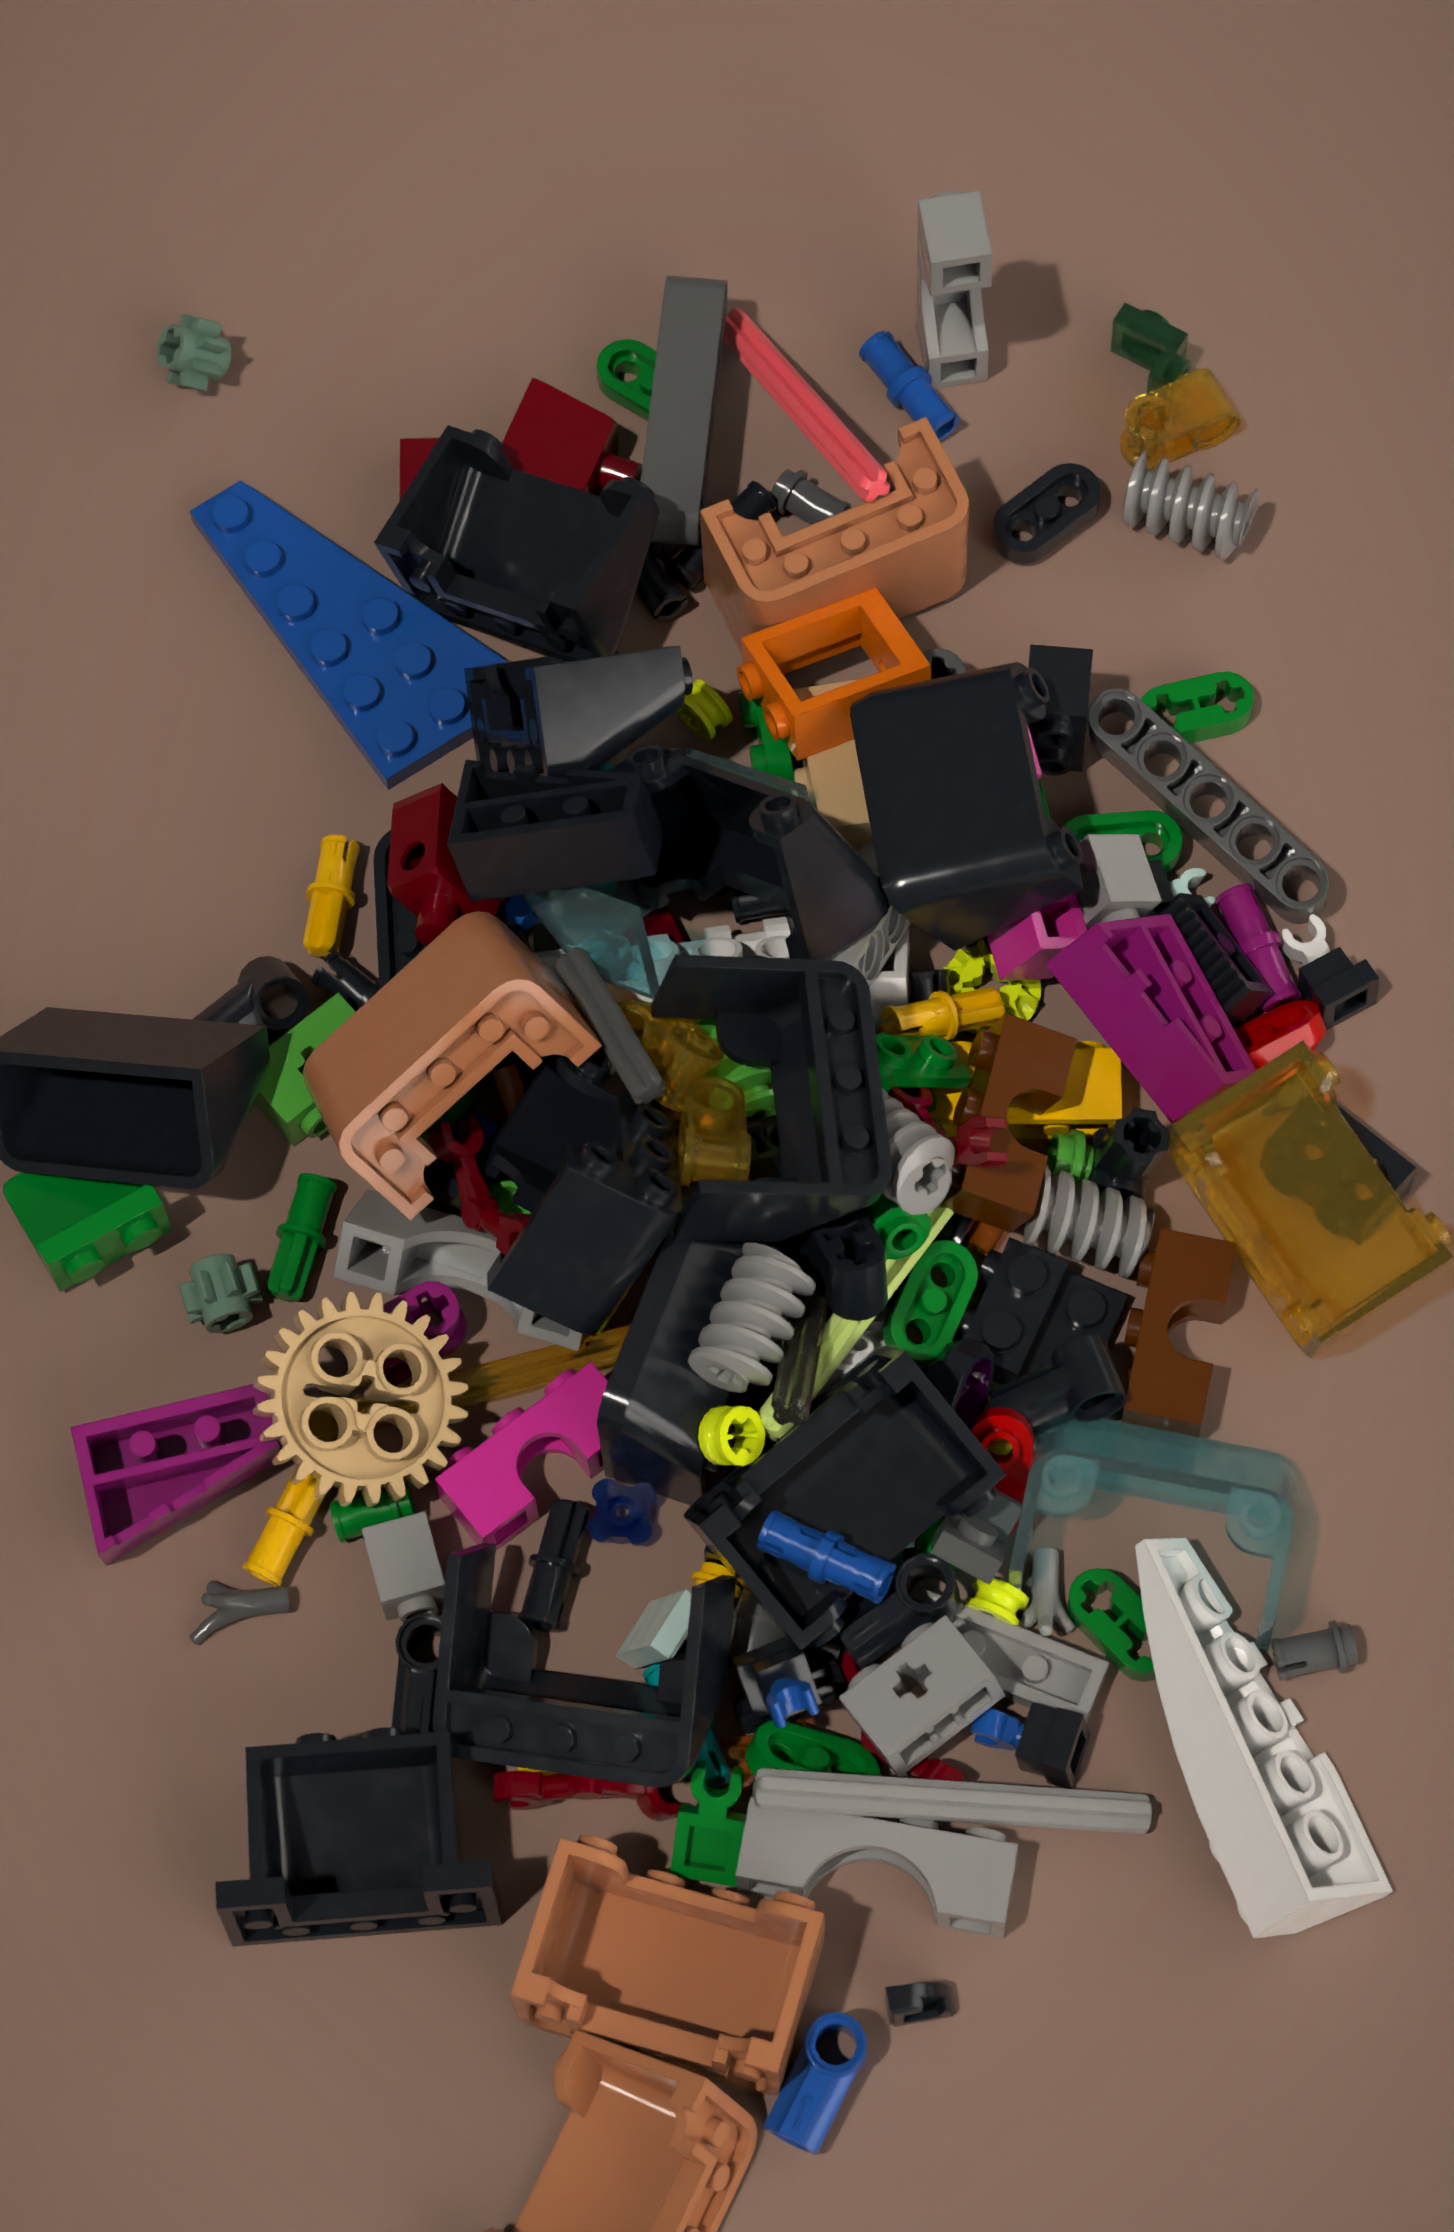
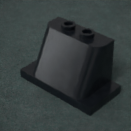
(354, 1842)

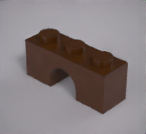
(1014, 1068)
(1185, 1283)

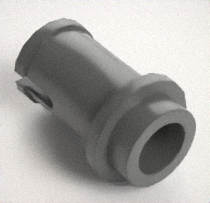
(804, 498)
(1315, 1651)

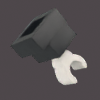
(1330, 977)

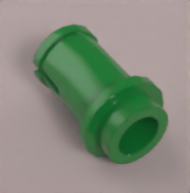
(356, 1515)

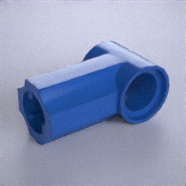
(815, 2087)

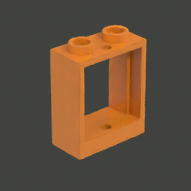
(815, 636)

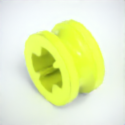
(704, 711)
(714, 1435)
(997, 1600)

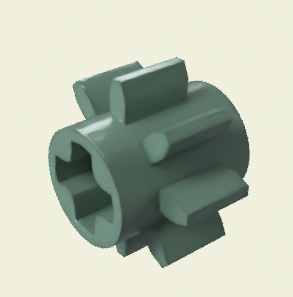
(193, 352)
(220, 1293)

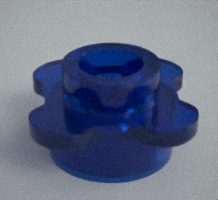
(625, 1530)

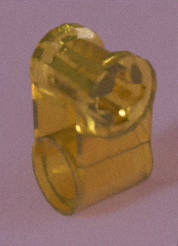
(1179, 418)
(675, 1047)
(713, 1132)

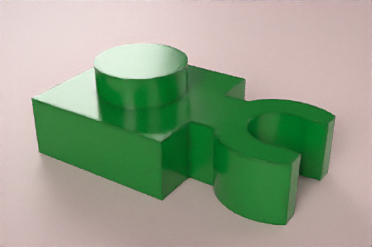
(709, 1834)

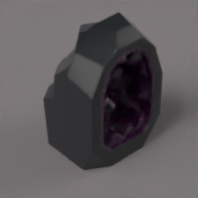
(963, 1377)

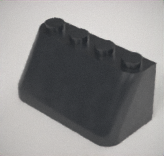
(127, 1095)

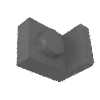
(977, 1541)

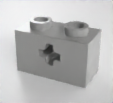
(912, 1728)

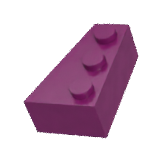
(1154, 1010)
(167, 1463)

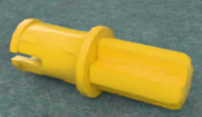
(330, 895)
(944, 1014)
(283, 1532)

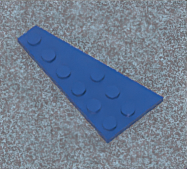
(361, 641)

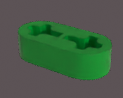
(1195, 705)
(1102, 1630)

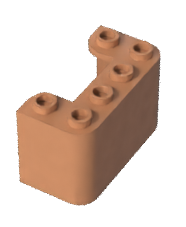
(901, 543)
(430, 1042)
(669, 1967)

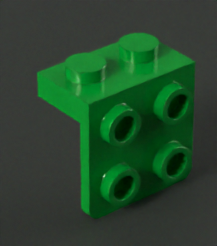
(84, 1222)

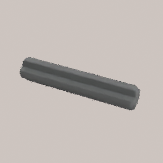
(610, 1026)

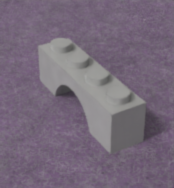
(951, 270)
(394, 1254)
(961, 1874)

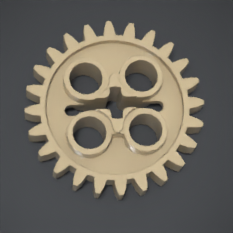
(366, 1341)

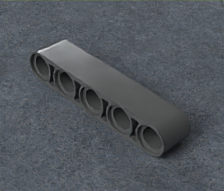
(684, 404)
(1199, 777)

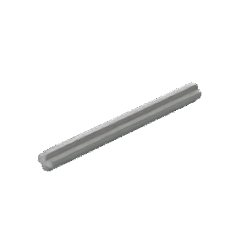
(951, 1801)

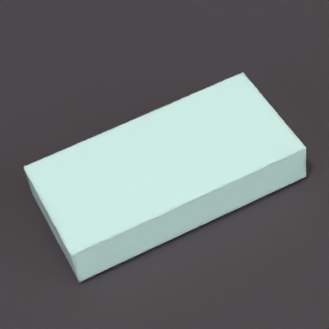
(658, 1631)

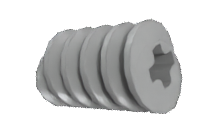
(1188, 507)
(918, 1159)
(1091, 1221)
(750, 1318)

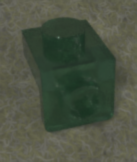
(1150, 343)

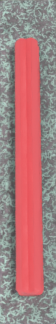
(805, 407)

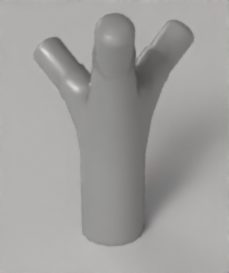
(1044, 1597)

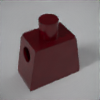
(565, 441)
(422, 867)

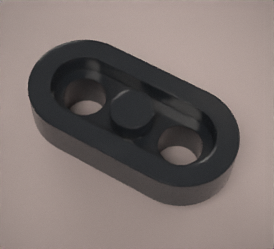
(1043, 516)

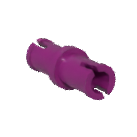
(1258, 942)

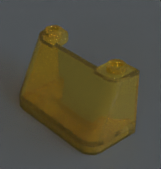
(1304, 1200)

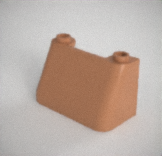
(638, 2148)

